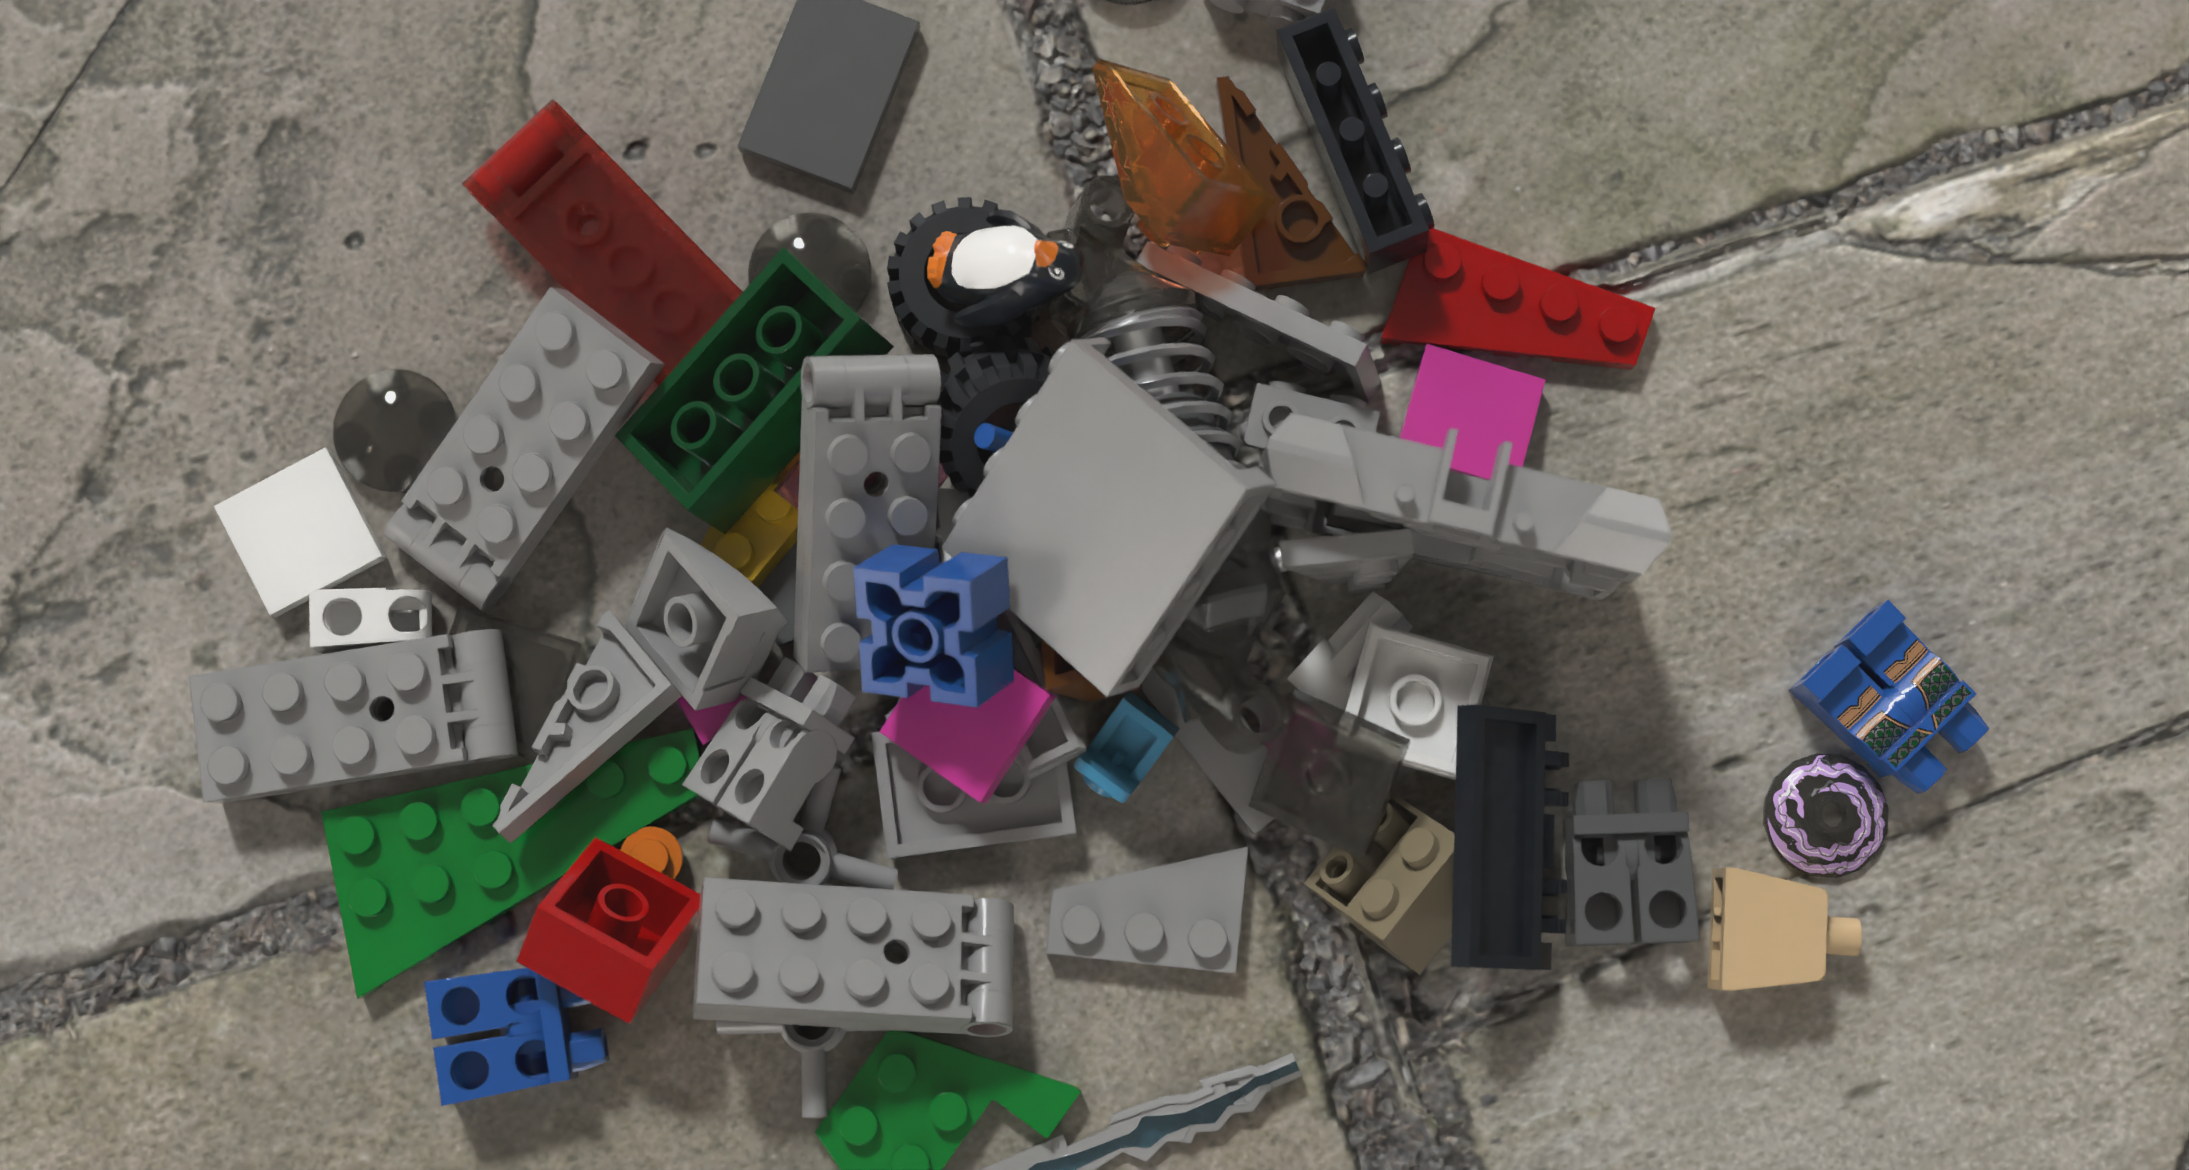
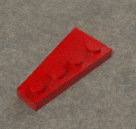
(1503, 305)

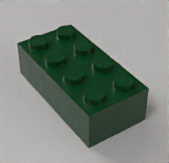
(735, 401)

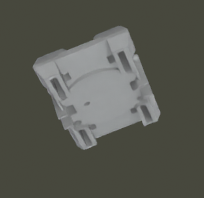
(1509, 527)

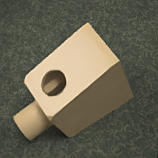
(1772, 931)

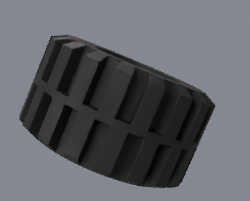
(910, 290)
(974, 391)

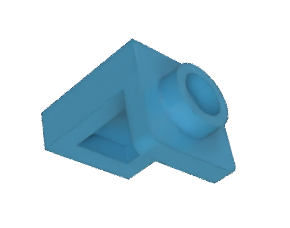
(1125, 749)

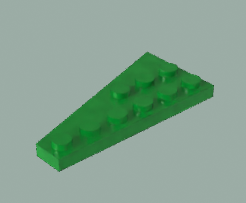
(434, 868)

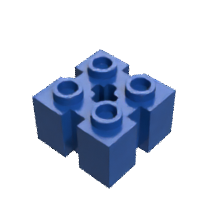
(934, 624)

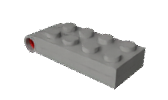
(854, 422)
(541, 423)
(323, 722)
(821, 959)

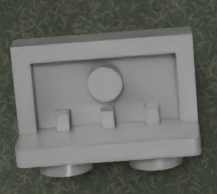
(1279, 399)

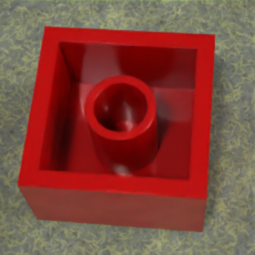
(610, 930)

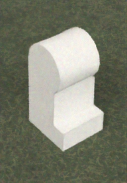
(367, 617)

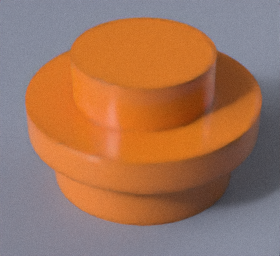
(656, 849)

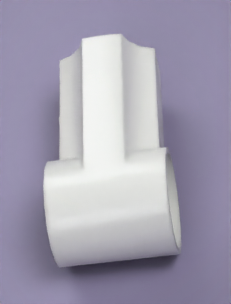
(1333, 662)

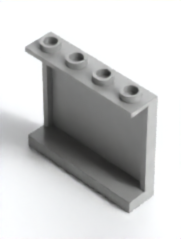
(1105, 517)

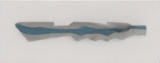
(1149, 1125)

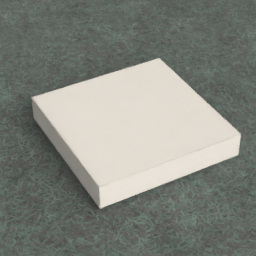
(300, 532)
(1415, 690)

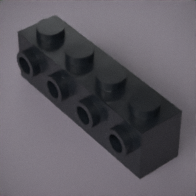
(1353, 141)

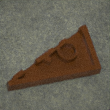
(1297, 235)

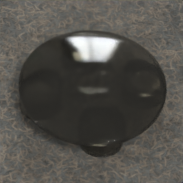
(823, 246)
(391, 428)

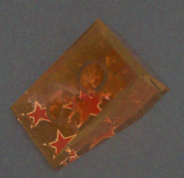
(1175, 164)

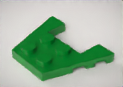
(923, 1098)

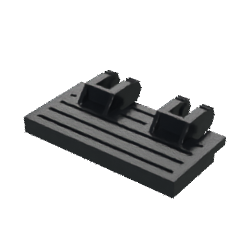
(1504, 838)

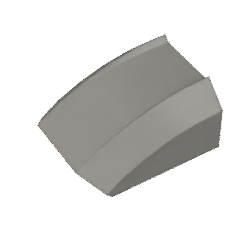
(702, 622)

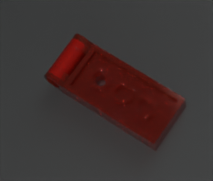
(637, 264)

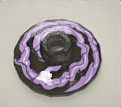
(1796, 823)

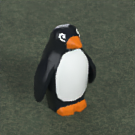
(1002, 269)

